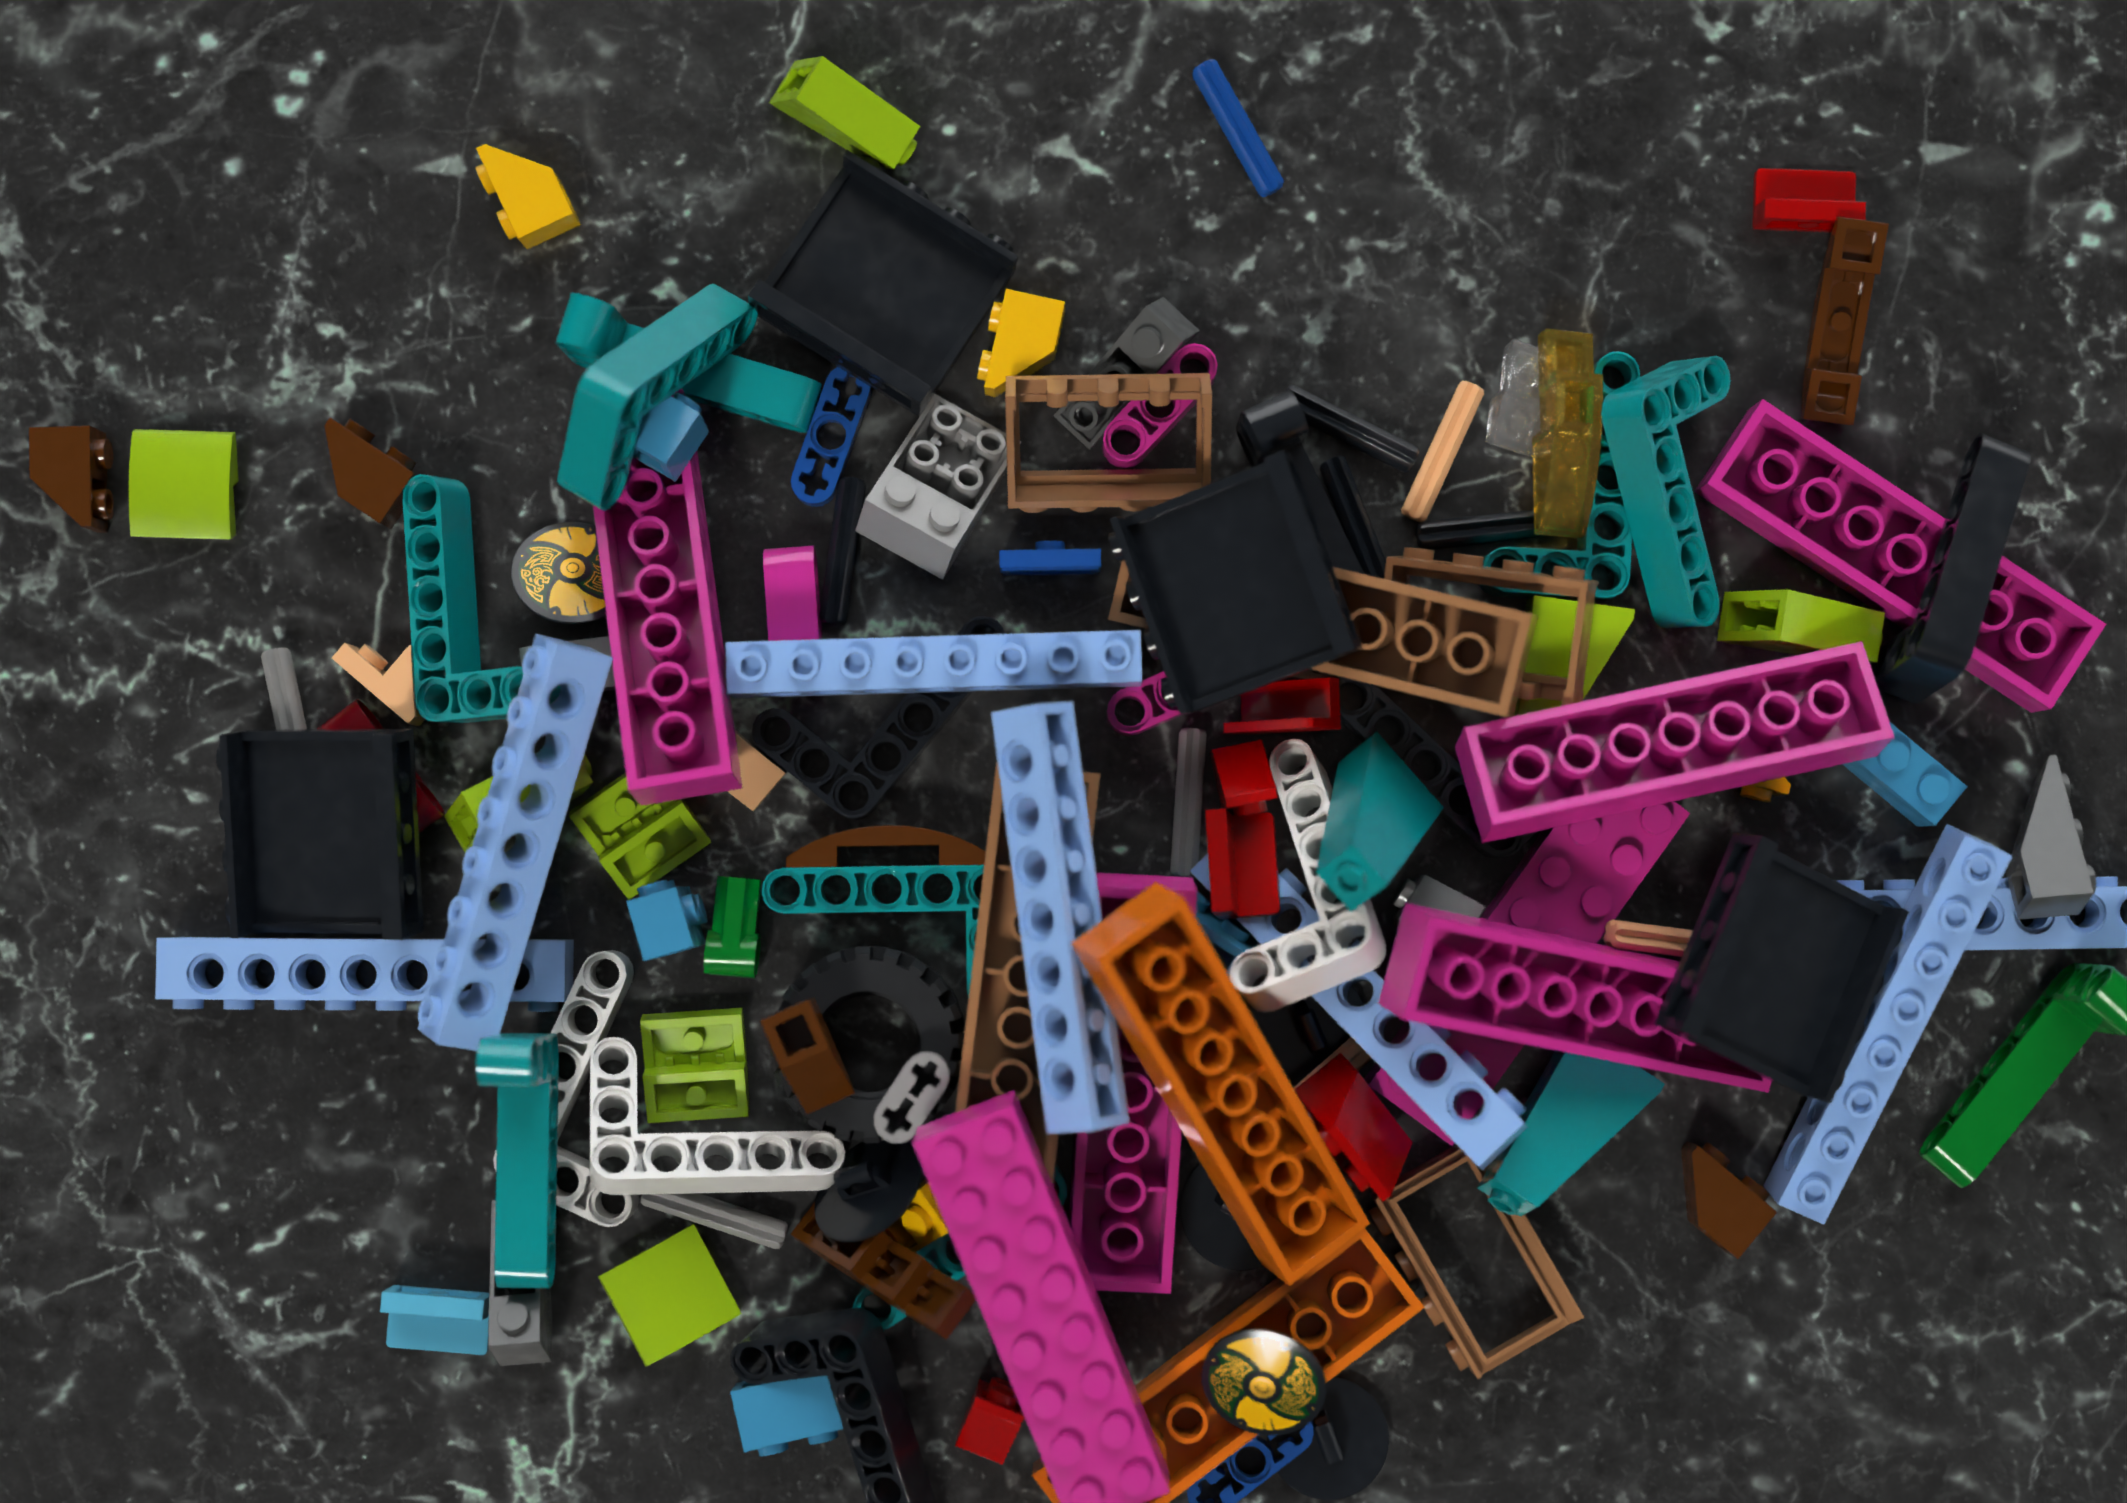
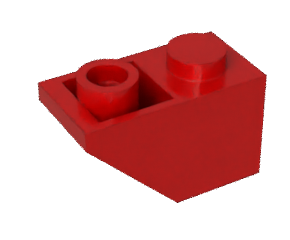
(1243, 777)
(991, 1420)

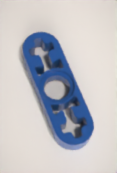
(806, 466)
(1228, 1493)

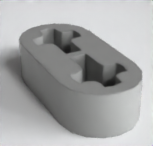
(901, 1089)

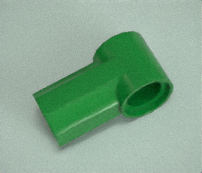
(733, 941)

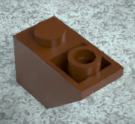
(72, 471)
(366, 474)
(808, 1055)
(1719, 1203)

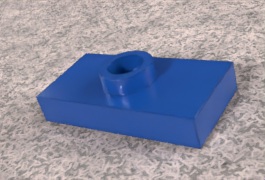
(1050, 559)

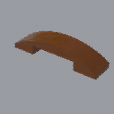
(1841, 319)
(827, 850)

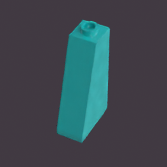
(1372, 821)
(1568, 1119)

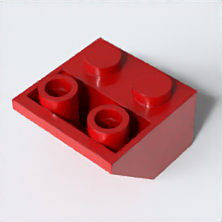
(1355, 1126)

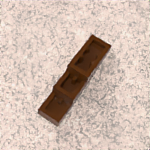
(893, 1275)

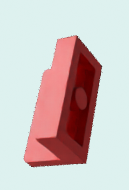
(1804, 199)
(1289, 708)
(1242, 864)

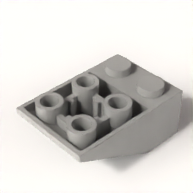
(935, 487)

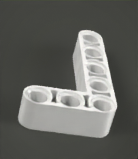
(1337, 925)
(606, 1004)
(692, 1148)

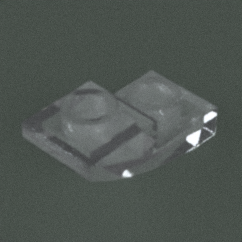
(1516, 406)

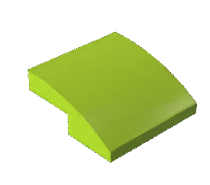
(182, 484)
(636, 840)
(695, 1065)
(669, 1295)

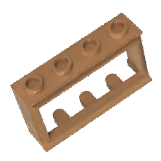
(1105, 488)
(1519, 576)
(1438, 1302)

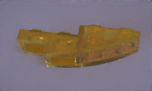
(1569, 435)

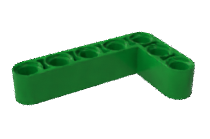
(2024, 1067)

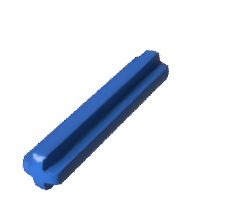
(1238, 128)

